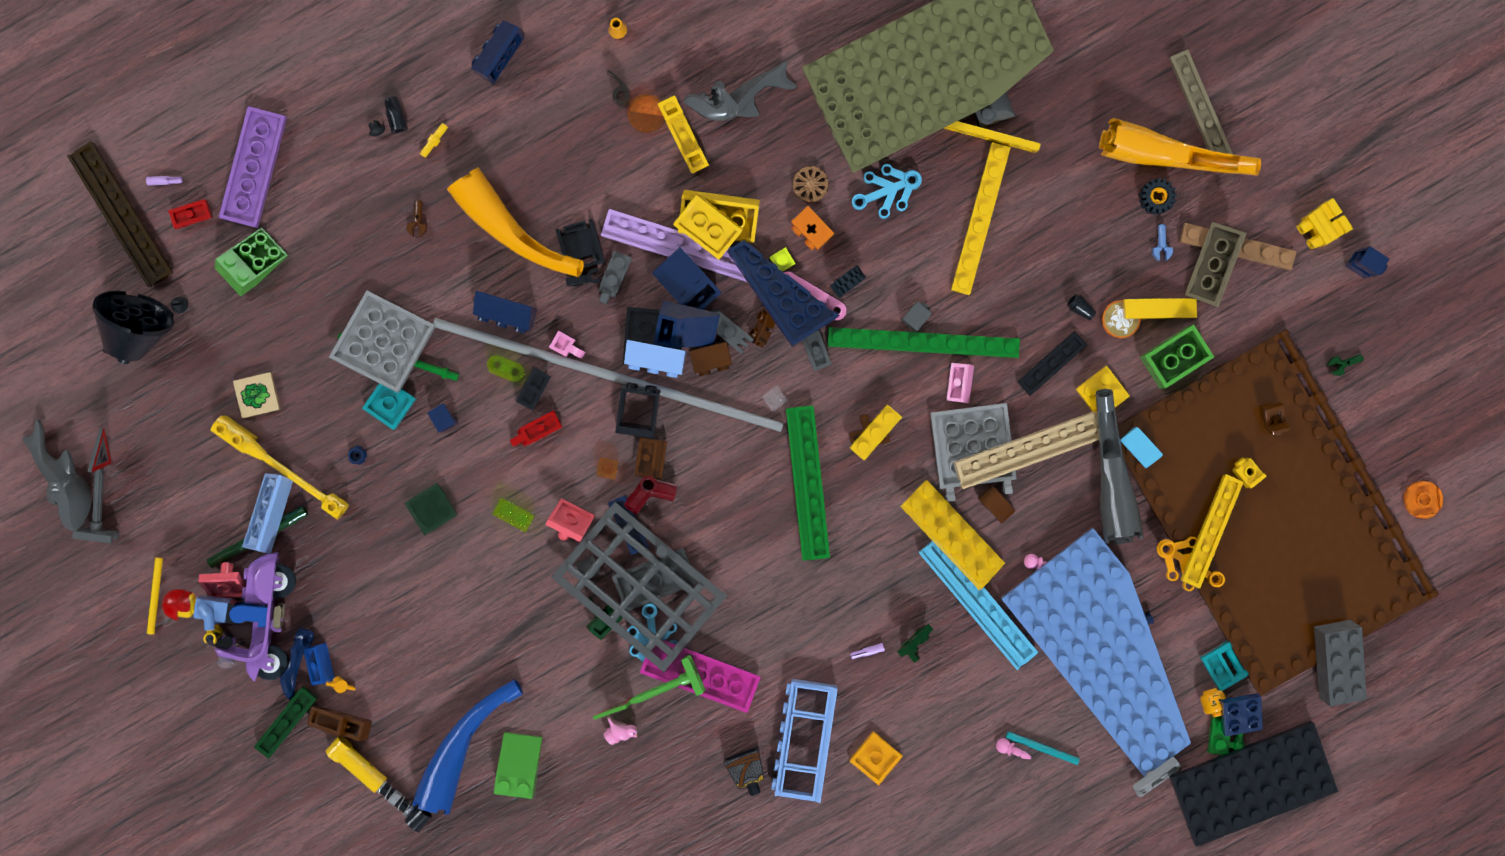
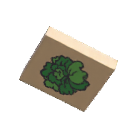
(257, 395)

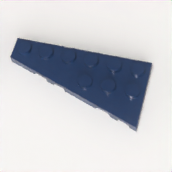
(786, 300)

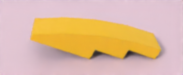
(1159, 308)

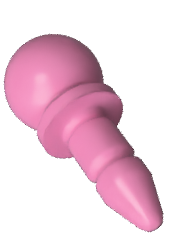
(1031, 561)
(1004, 746)

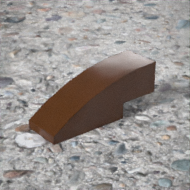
(339, 723)

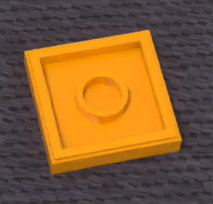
(875, 758)

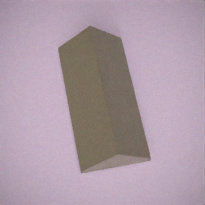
(1215, 264)

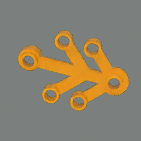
(1183, 559)

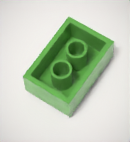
(1176, 356)

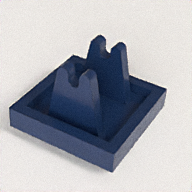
(1241, 714)

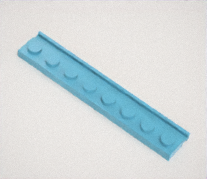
(981, 608)

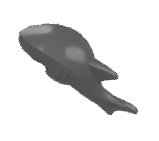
(739, 102)
(65, 485)

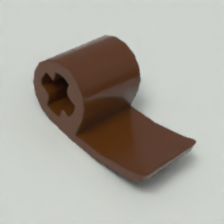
(996, 504)

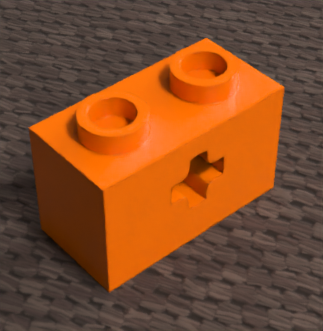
(810, 218)

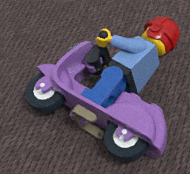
(265, 584)

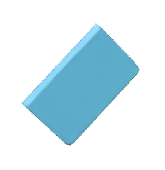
(1141, 447)

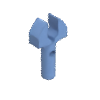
(1162, 244)

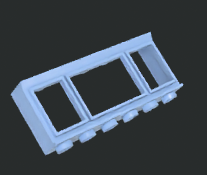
(783, 746)

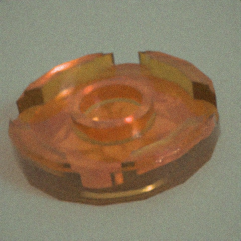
(645, 113)

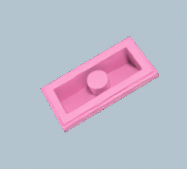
(960, 382)

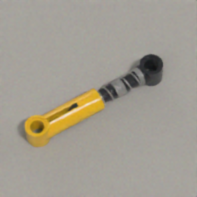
(344, 753)

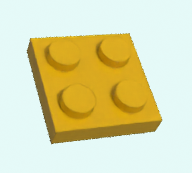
(1101, 380)

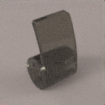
(620, 90)

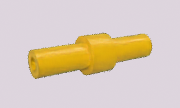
(433, 140)

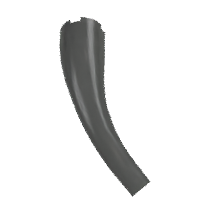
(1117, 499)

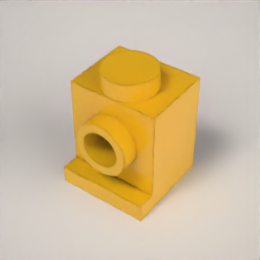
(1240, 471)

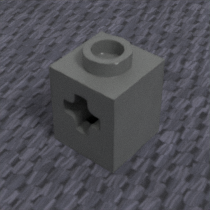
(917, 316)

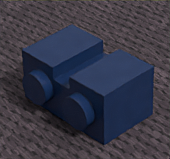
(1367, 262)

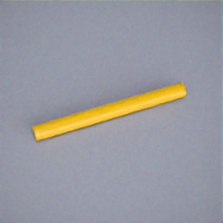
(154, 595)

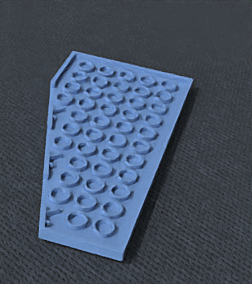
(1098, 638)

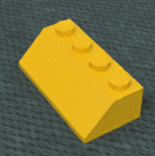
(739, 209)

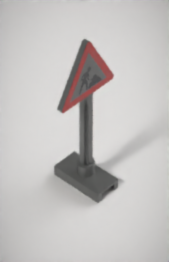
(99, 459)

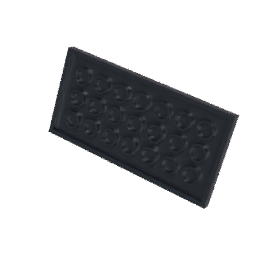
(1253, 783)

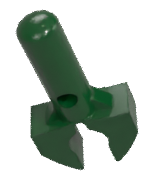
(1343, 363)

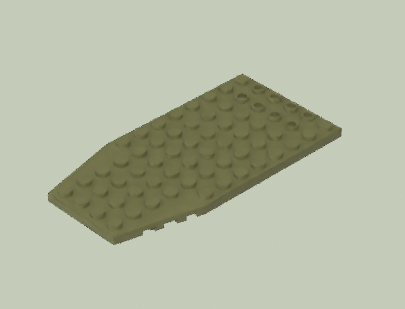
(924, 73)

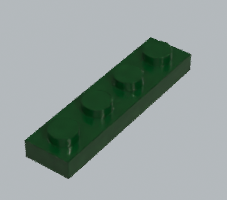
(286, 722)

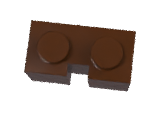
(711, 358)

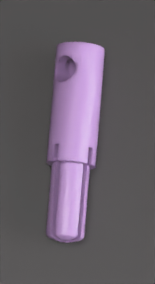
(163, 180)
(868, 651)

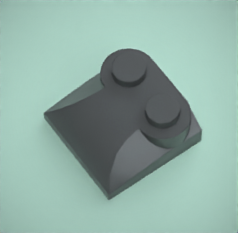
(995, 113)

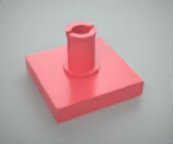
(570, 520)
(223, 584)

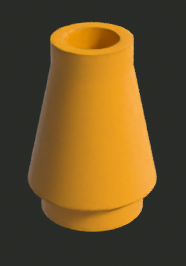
(618, 32)

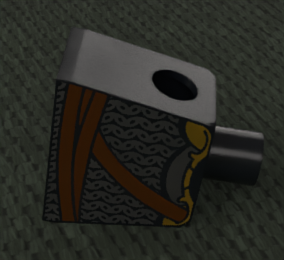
(746, 769)

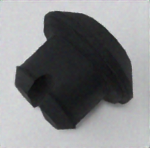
(376, 129)
(179, 305)

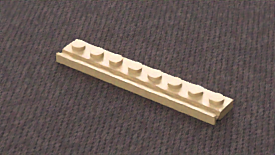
(1027, 450)

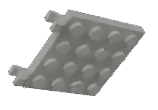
(966, 433)

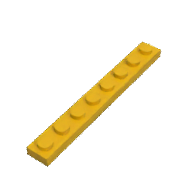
(980, 218)

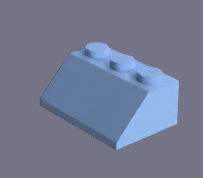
(654, 358)

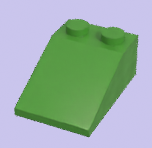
(518, 765)

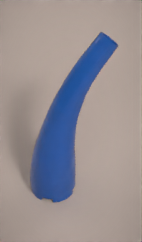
(444, 770)

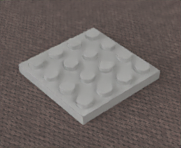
(382, 341)

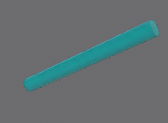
(1043, 748)

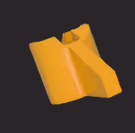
(339, 685)

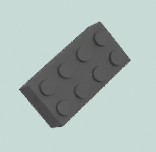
(1340, 663)

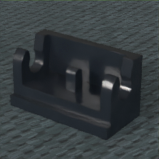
(532, 388)

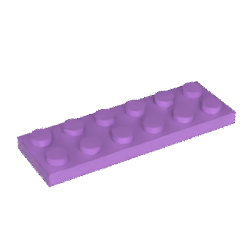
(253, 167)

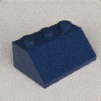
(497, 51)
(503, 312)

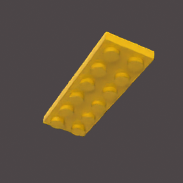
(952, 534)

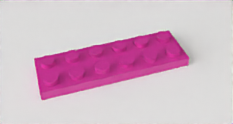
(722, 681)

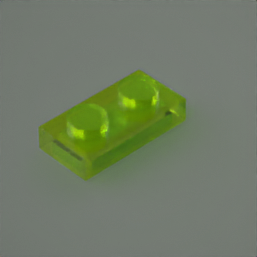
(513, 514)

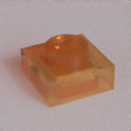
(607, 468)

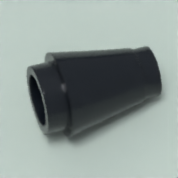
(1080, 306)

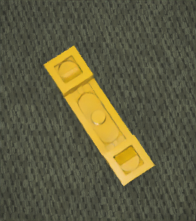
(683, 134)

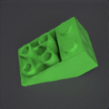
(250, 261)

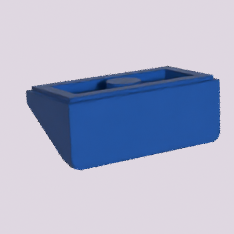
(319, 664)

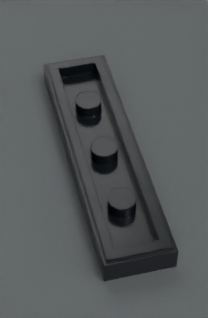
(1051, 363)

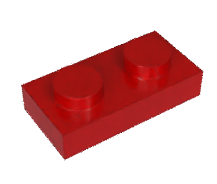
(190, 214)

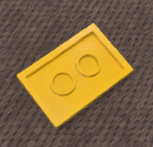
(708, 226)

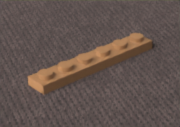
(1250, 249)

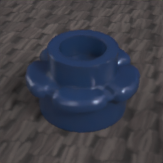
(352, 455)

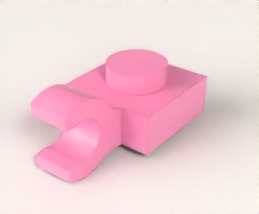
(564, 344)

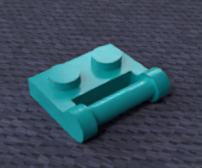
(1219, 669)

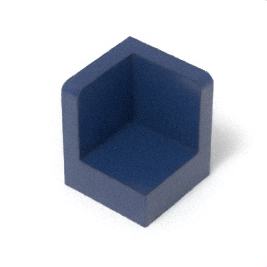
(442, 418)

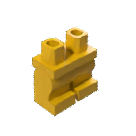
(1320, 225)

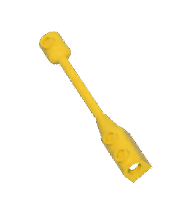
(246, 443)

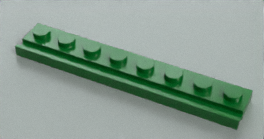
(808, 483)

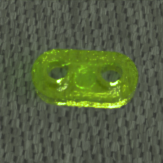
(506, 368)

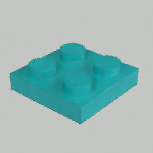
(389, 405)

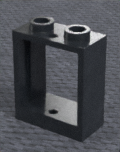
(637, 429)

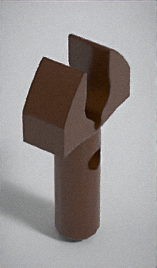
(417, 220)

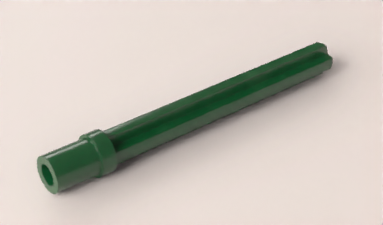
(289, 519)

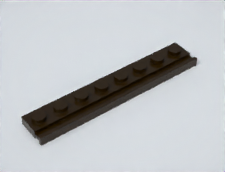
(120, 214)

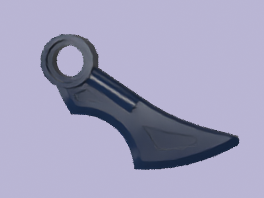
(302, 640)

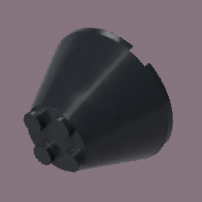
(130, 324)

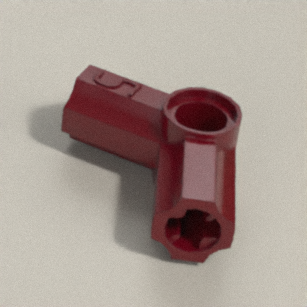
(640, 496)

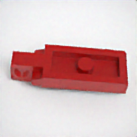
(537, 429)

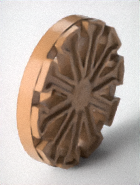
(810, 184)

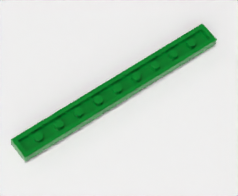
(923, 342)

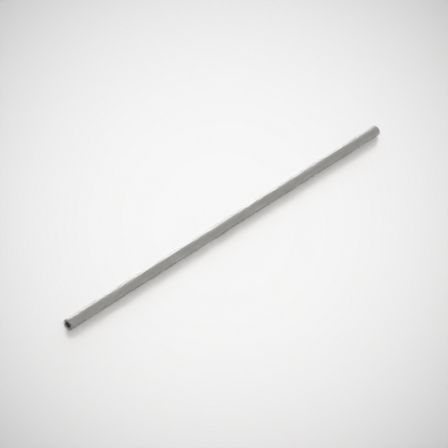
(606, 374)

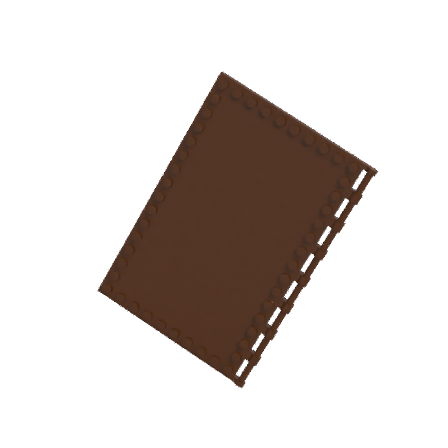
(1297, 543)

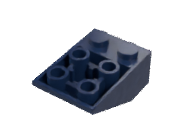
(686, 281)
(685, 326)

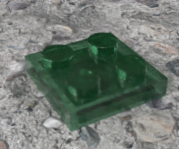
(431, 509)

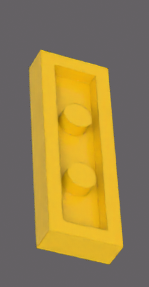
(875, 432)

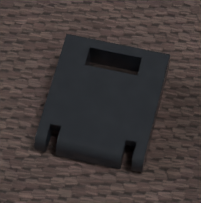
(581, 242)

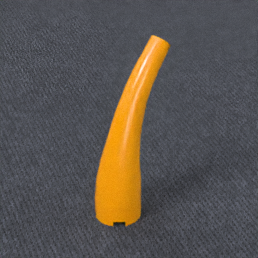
(1144, 146)
(487, 210)

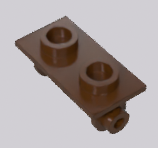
(759, 332)

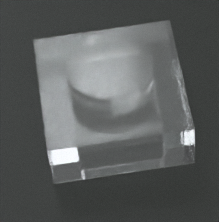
(774, 398)

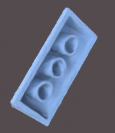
(267, 513)

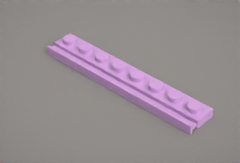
(664, 242)

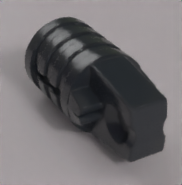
(395, 116)

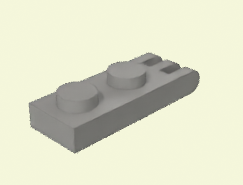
(1156, 777)

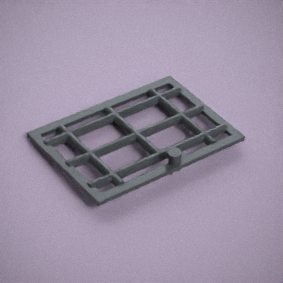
(639, 586)

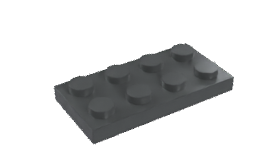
(659, 584)

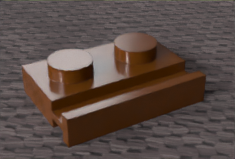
(650, 458)

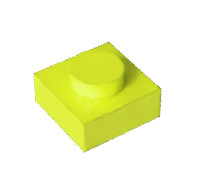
(782, 260)

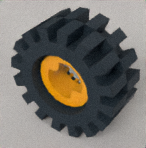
(1158, 186)
(848, 281)

